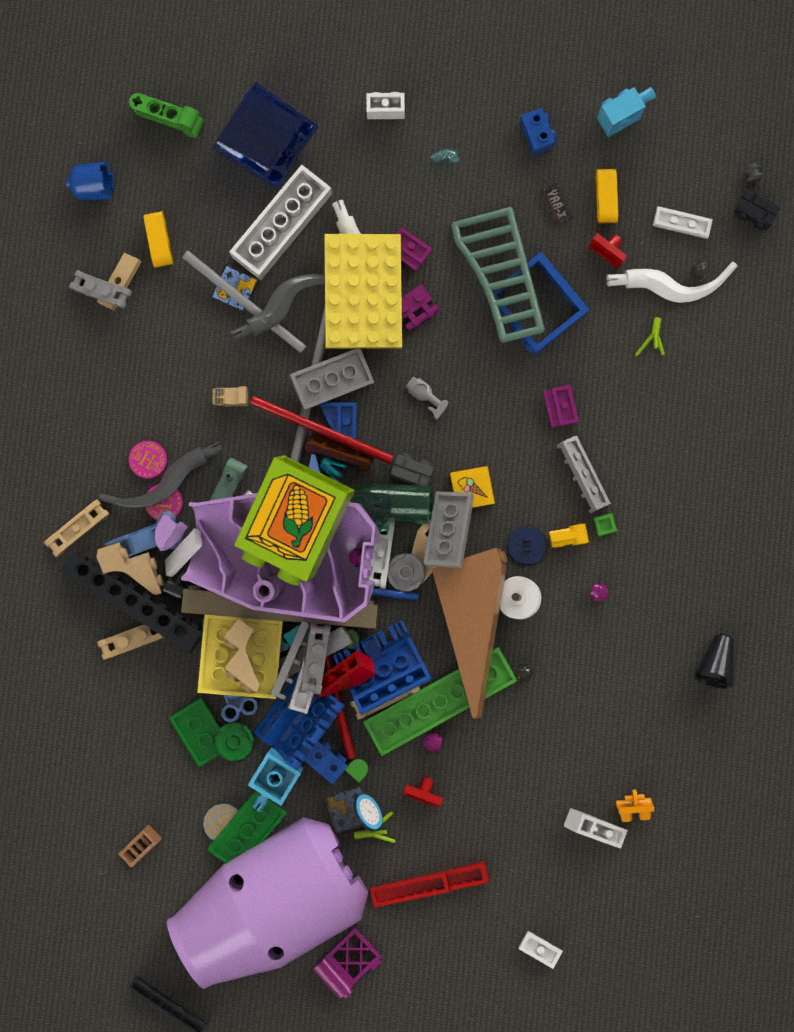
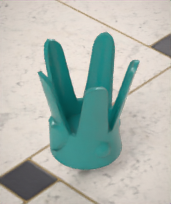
(326, 467)

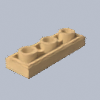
(123, 274)

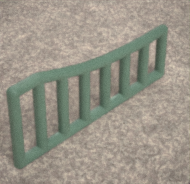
(481, 272)

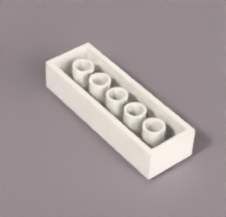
(281, 222)

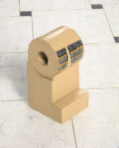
(230, 396)

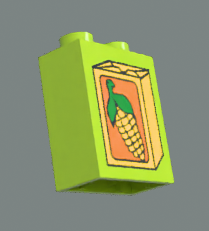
(293, 520)

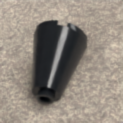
(718, 663)

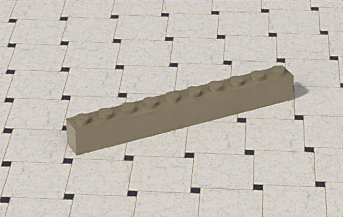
(210, 603)

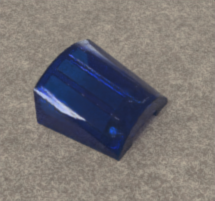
(265, 136)

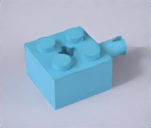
(623, 110)
(270, 787)

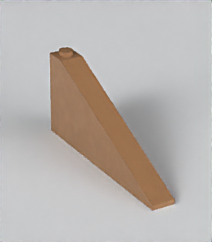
(471, 611)

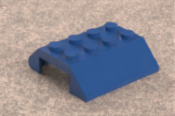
(396, 668)
(294, 732)

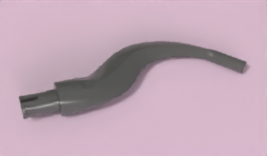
(277, 306)
(171, 479)

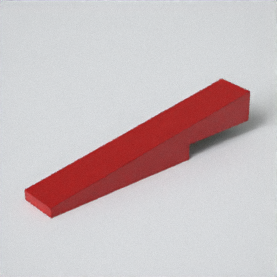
(430, 884)

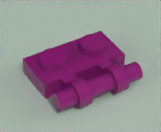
(412, 302)

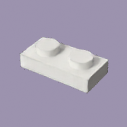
(540, 949)

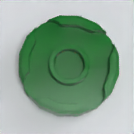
(234, 741)

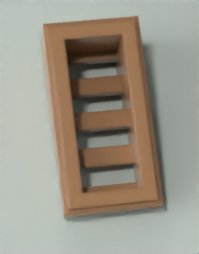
(149, 837)

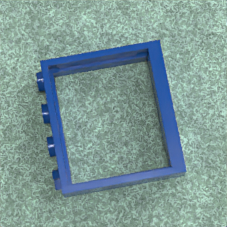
(563, 287)

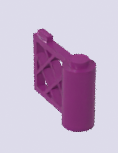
(338, 978)

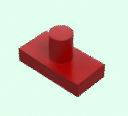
(608, 249)
(423, 793)

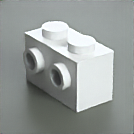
(385, 105)

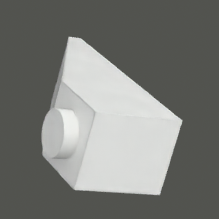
(595, 828)

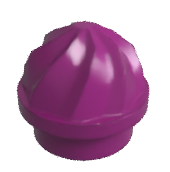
(355, 556)
(599, 592)
(433, 742)

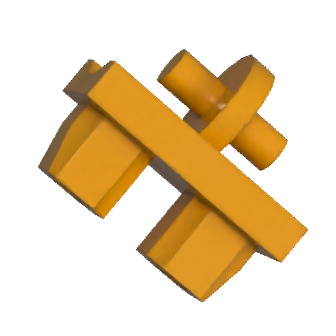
(635, 804)

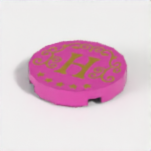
(148, 459)
(173, 503)

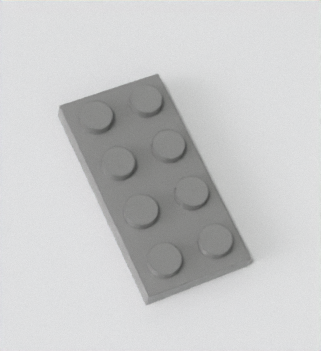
(331, 379)
(448, 529)

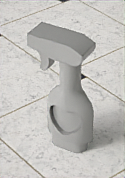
(423, 392)

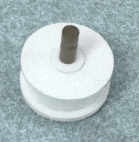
(520, 598)

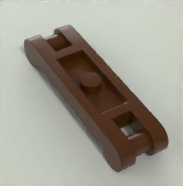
(336, 450)

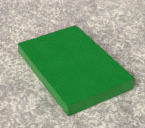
(197, 730)

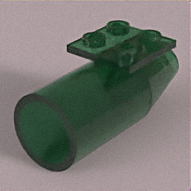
(395, 503)

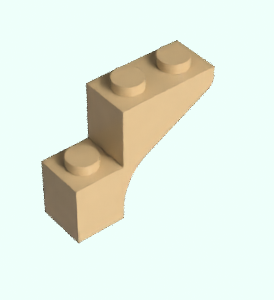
(140, 567)
(239, 665)

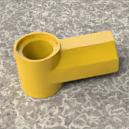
(573, 535)

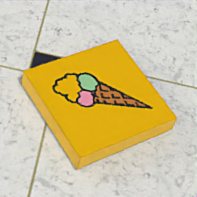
(476, 482)

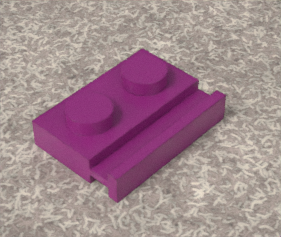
(413, 250)
(560, 406)

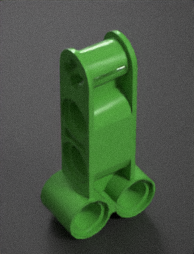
(186, 119)

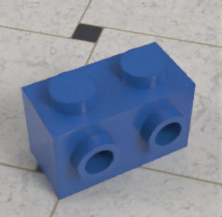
(537, 131)
(326, 761)

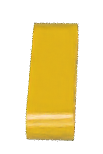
(606, 196)
(158, 239)

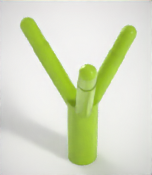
(655, 333)
(376, 834)

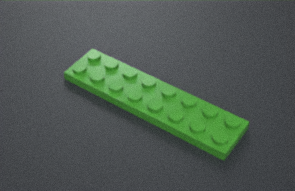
(432, 706)

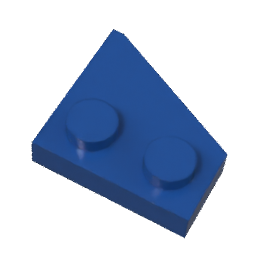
(341, 417)

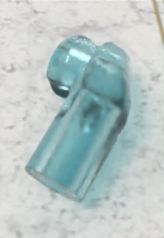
(451, 154)

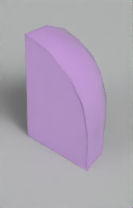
(168, 532)

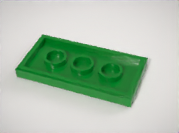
(246, 828)

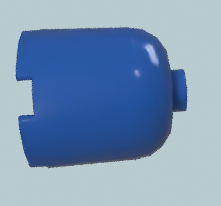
(91, 181)

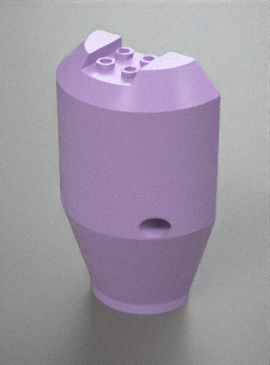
(332, 595)
(290, 899)

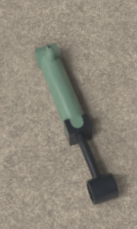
(231, 477)

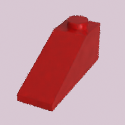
(347, 674)

